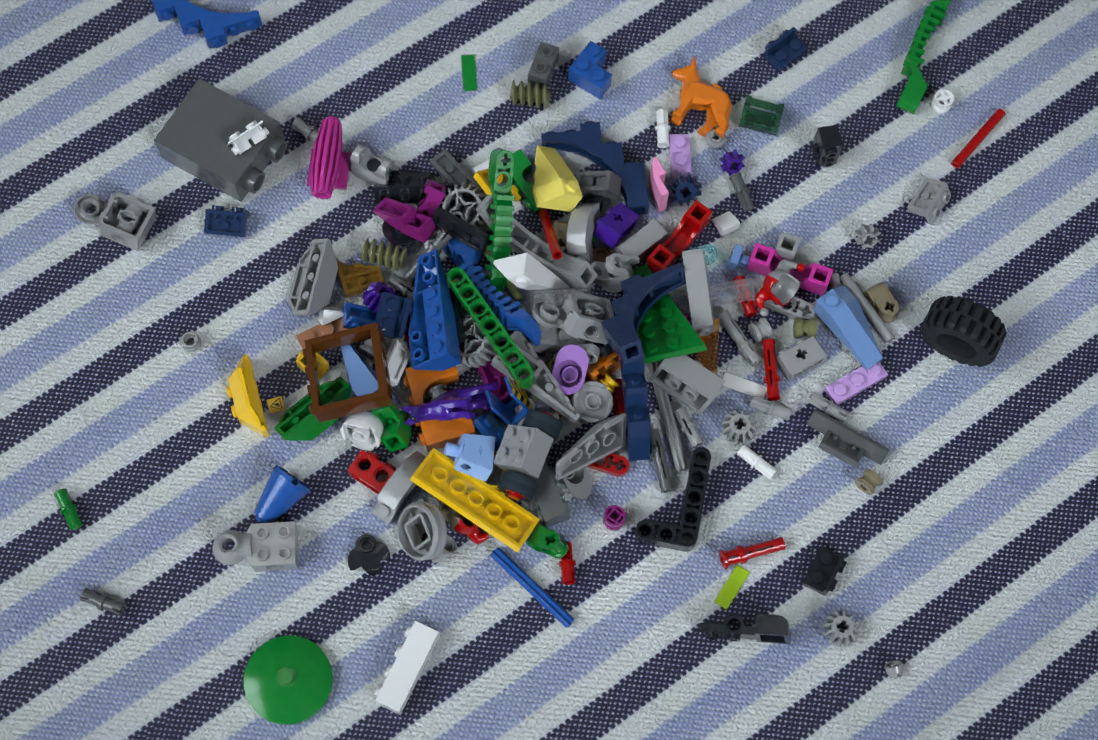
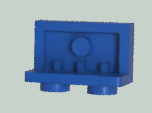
(357, 315)

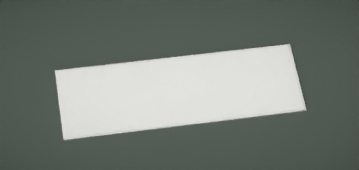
(744, 386)

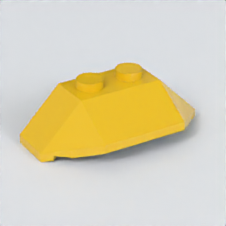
(246, 397)

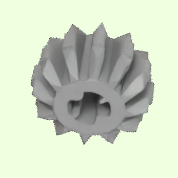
(730, 426)
(832, 624)

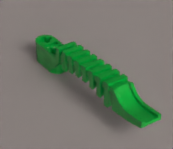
(916, 85)
(503, 216)

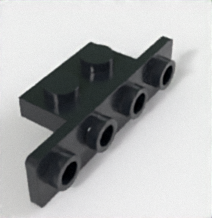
(407, 187)

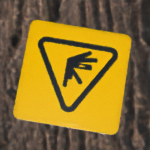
(275, 405)

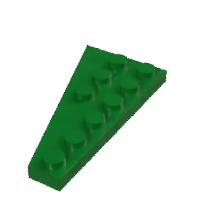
(665, 329)

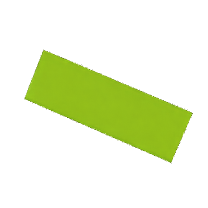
(731, 587)

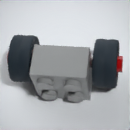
(525, 452)

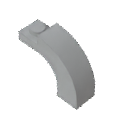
(581, 230)
(397, 488)

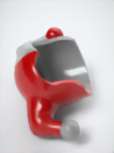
(779, 286)

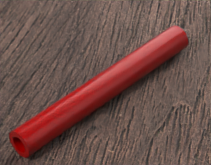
(978, 138)
(550, 233)

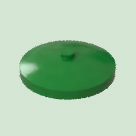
(288, 680)

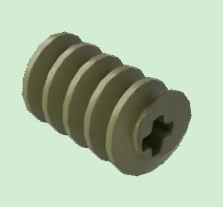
(530, 94)
(382, 254)

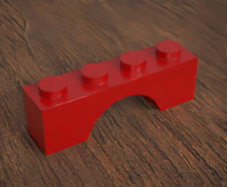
(687, 231)

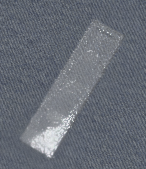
(720, 293)

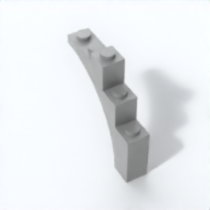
(569, 269)

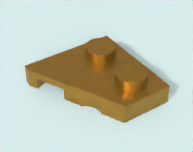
(358, 277)

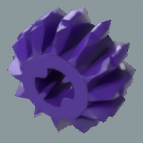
(373, 294)

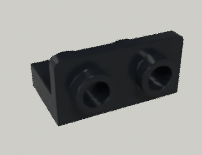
(824, 570)

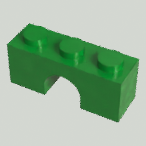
(522, 168)

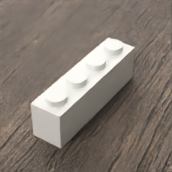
(407, 668)

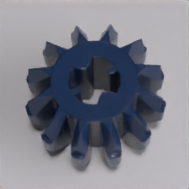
(684, 181)

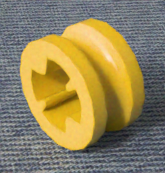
(609, 382)

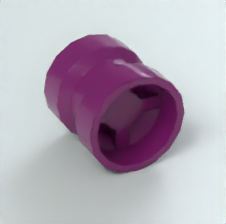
(616, 521)

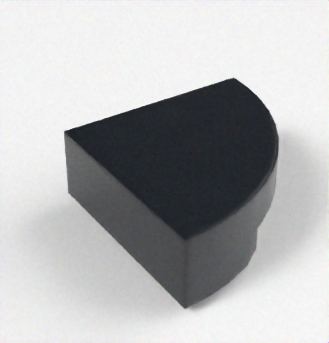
(597, 198)

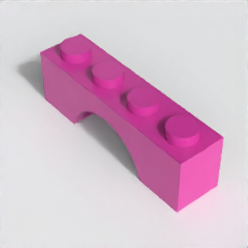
(813, 279)

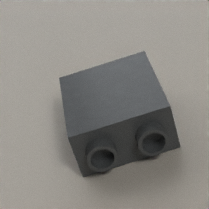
(199, 135)

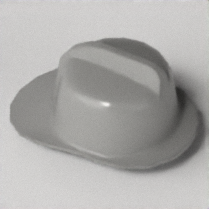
(577, 483)

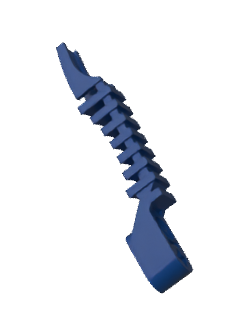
(507, 313)

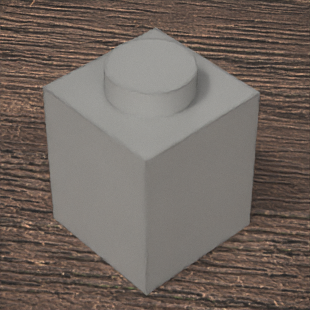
(787, 246)

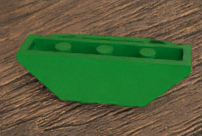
(299, 423)

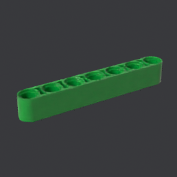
(493, 336)

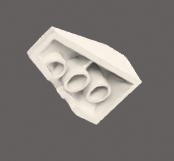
(528, 273)

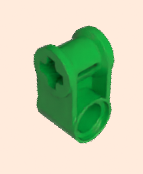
(547, 541)

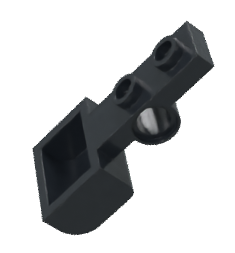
(767, 629)

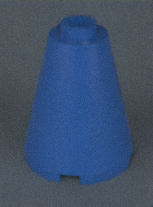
(279, 495)

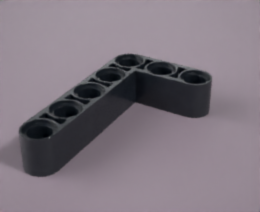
(688, 508)

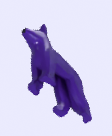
(451, 404)

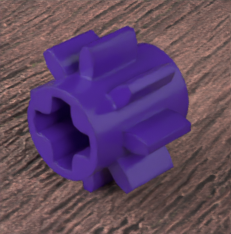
(727, 161)

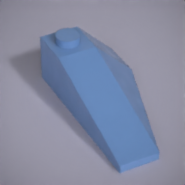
(847, 321)
(360, 373)

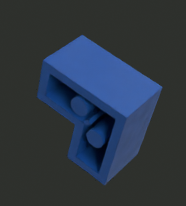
(587, 71)

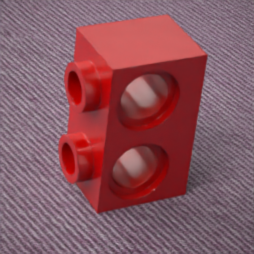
(369, 477)

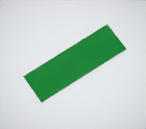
(469, 73)

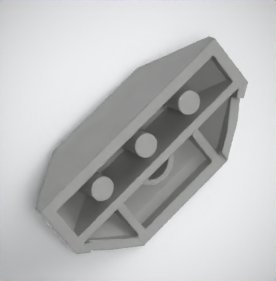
(313, 278)

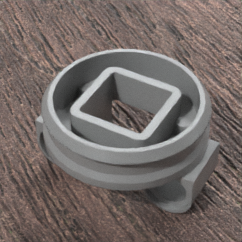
(438, 544)

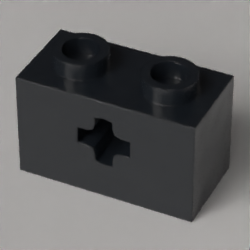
(827, 145)

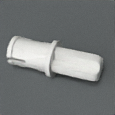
(662, 128)
(756, 461)

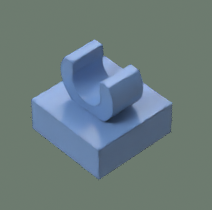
(737, 259)

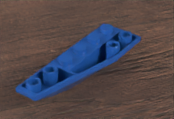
(432, 319)

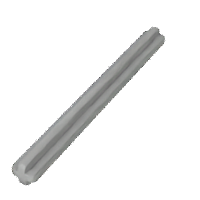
(669, 423)

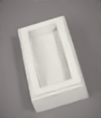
(397, 359)

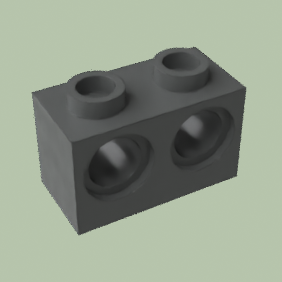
(543, 65)
(599, 183)

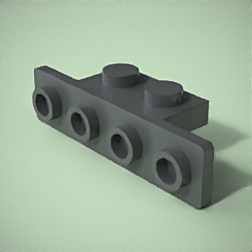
(845, 442)

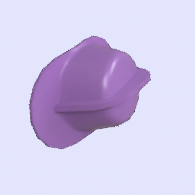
(570, 368)

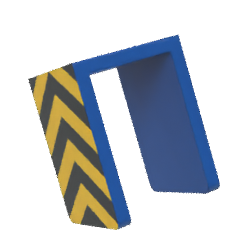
(506, 411)

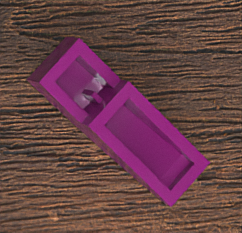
(405, 219)

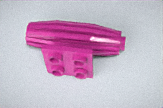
(328, 164)

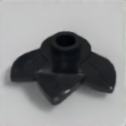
(368, 558)

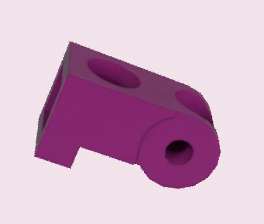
(434, 195)

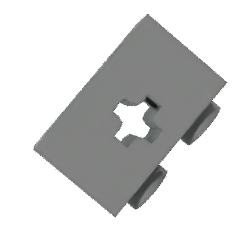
(794, 367)

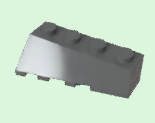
(550, 498)

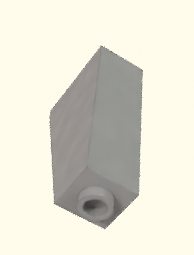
(699, 291)

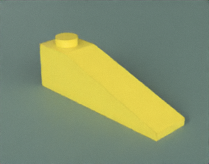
(554, 182)

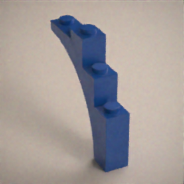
(214, 24)

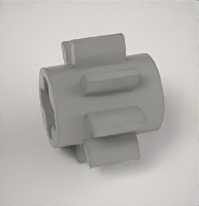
(867, 236)

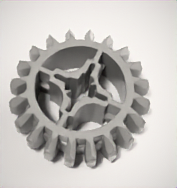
(457, 195)
(475, 349)

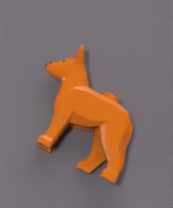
(701, 97)

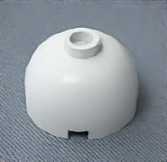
(363, 430)

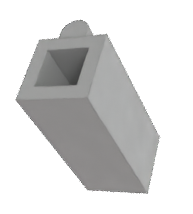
(644, 241)

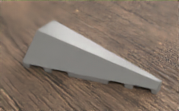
(545, 385)

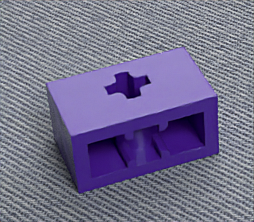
(615, 224)

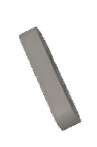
(789, 312)

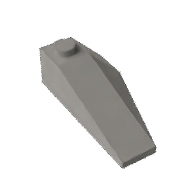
(595, 444)

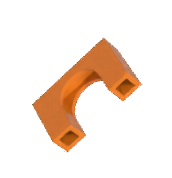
(435, 433)

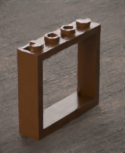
(357, 404)

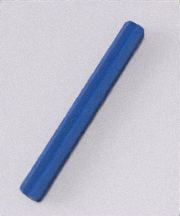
(532, 587)

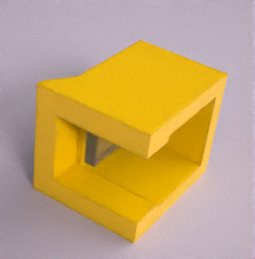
(322, 364)

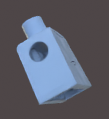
(473, 455)

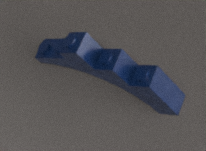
(606, 155)
(629, 310)
(635, 406)

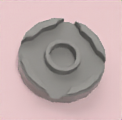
(592, 402)

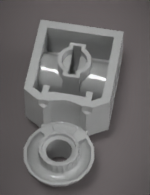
(120, 220)
(578, 317)
(264, 546)

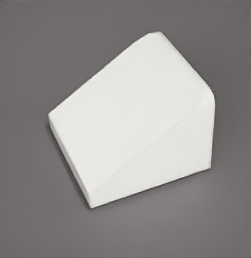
(726, 223)
(329, 314)

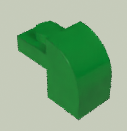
(395, 433)

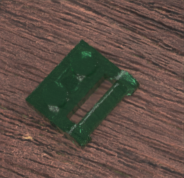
(761, 120)

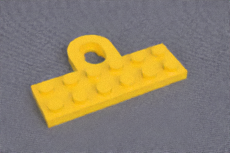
(475, 500)

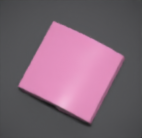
(657, 188)

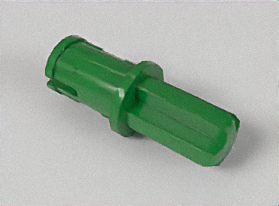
(68, 509)

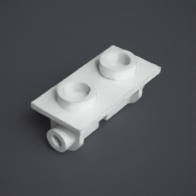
(253, 132)

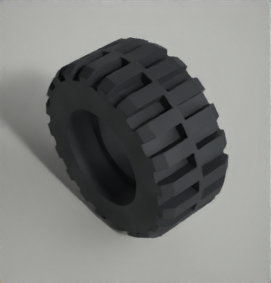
(963, 331)

